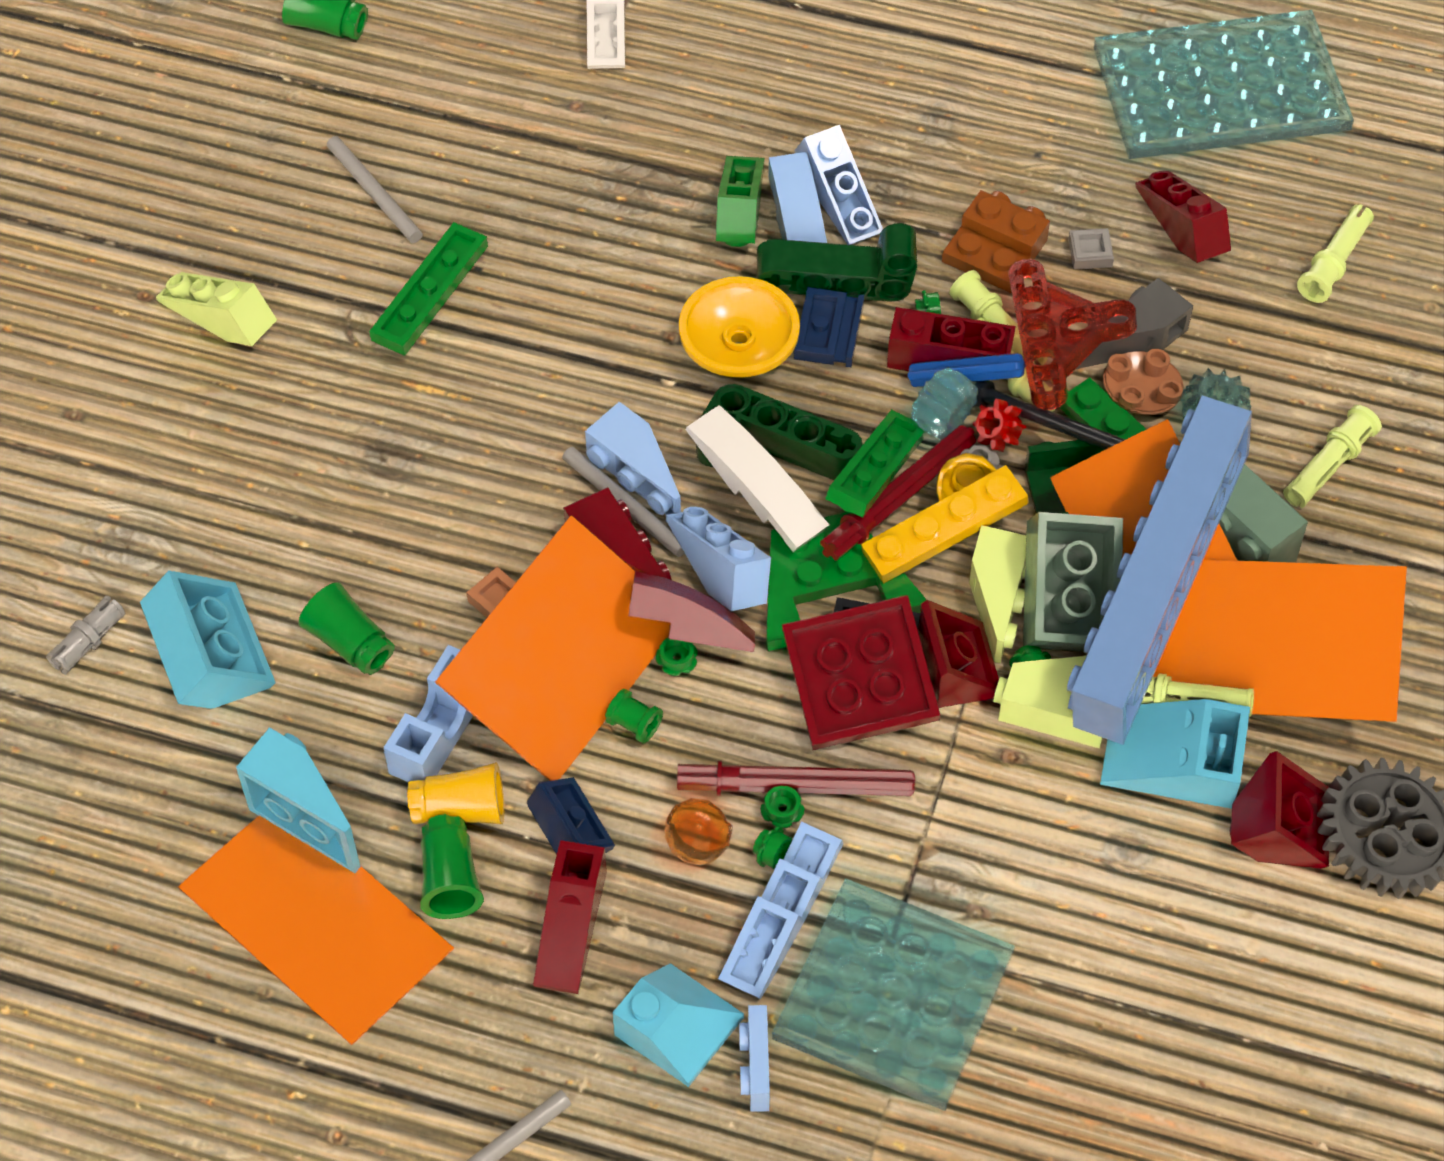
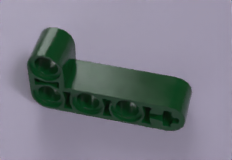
(876, 272)
(829, 443)

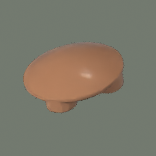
(1143, 382)

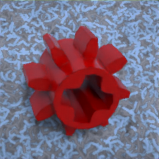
(997, 435)

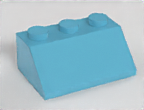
(205, 640)

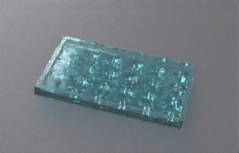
(1222, 84)

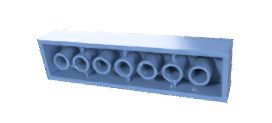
(1160, 570)

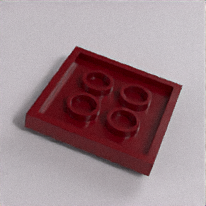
(860, 672)

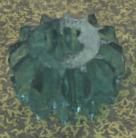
(1215, 387)
(944, 402)

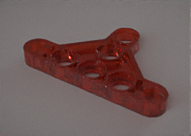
(1055, 315)

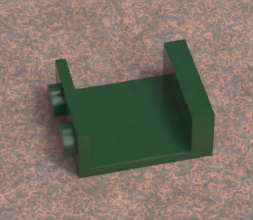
(1048, 460)

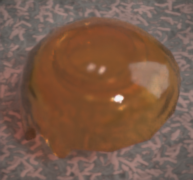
(697, 831)

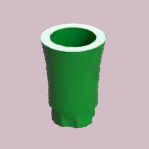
(329, 16)
(346, 629)
(448, 870)

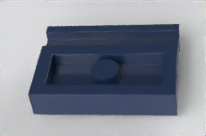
(829, 327)

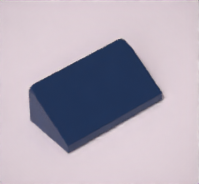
(567, 815)

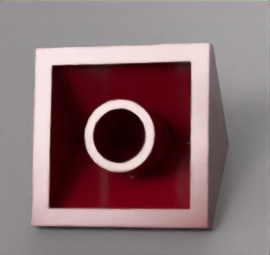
(956, 655)

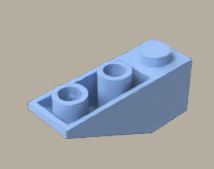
(840, 185)
(630, 452)
(723, 560)

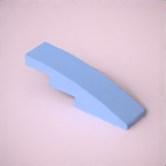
(781, 910)

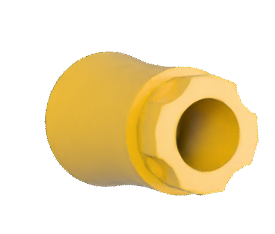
(470, 794)

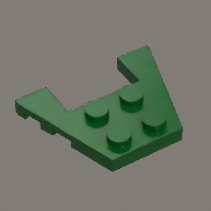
(811, 576)

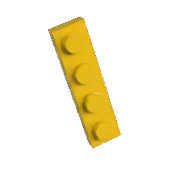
(944, 524)

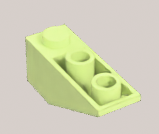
(219, 305)
(996, 585)

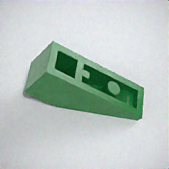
(739, 200)

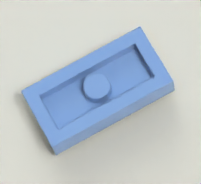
(755, 1077)

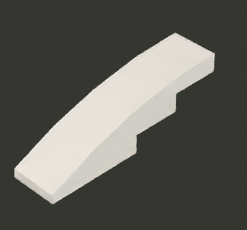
(605, 34)
(757, 476)

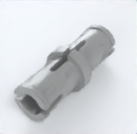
(85, 635)

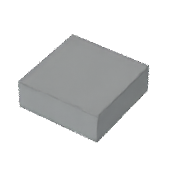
(1091, 248)

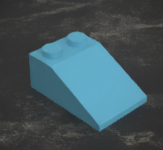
(291, 794)

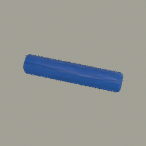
(975, 368)

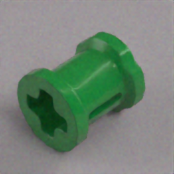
(634, 715)

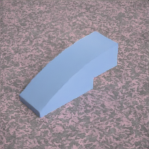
(796, 198)

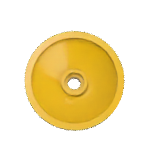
(736, 312)

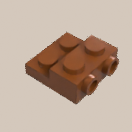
(995, 237)

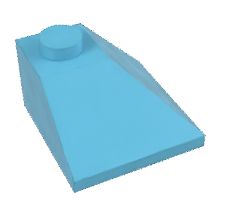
(675, 1022)

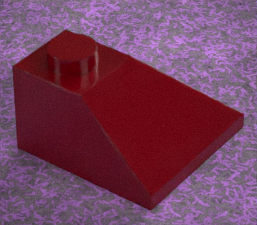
(1278, 816)

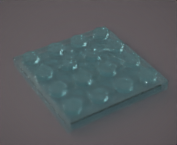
(894, 994)

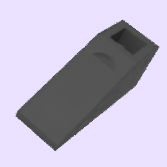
(1160, 321)

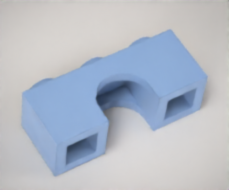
(425, 741)

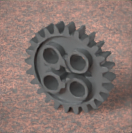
(1374, 793)

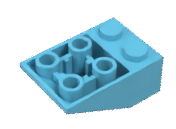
(1182, 752)

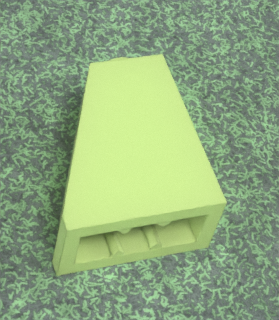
(1038, 699)

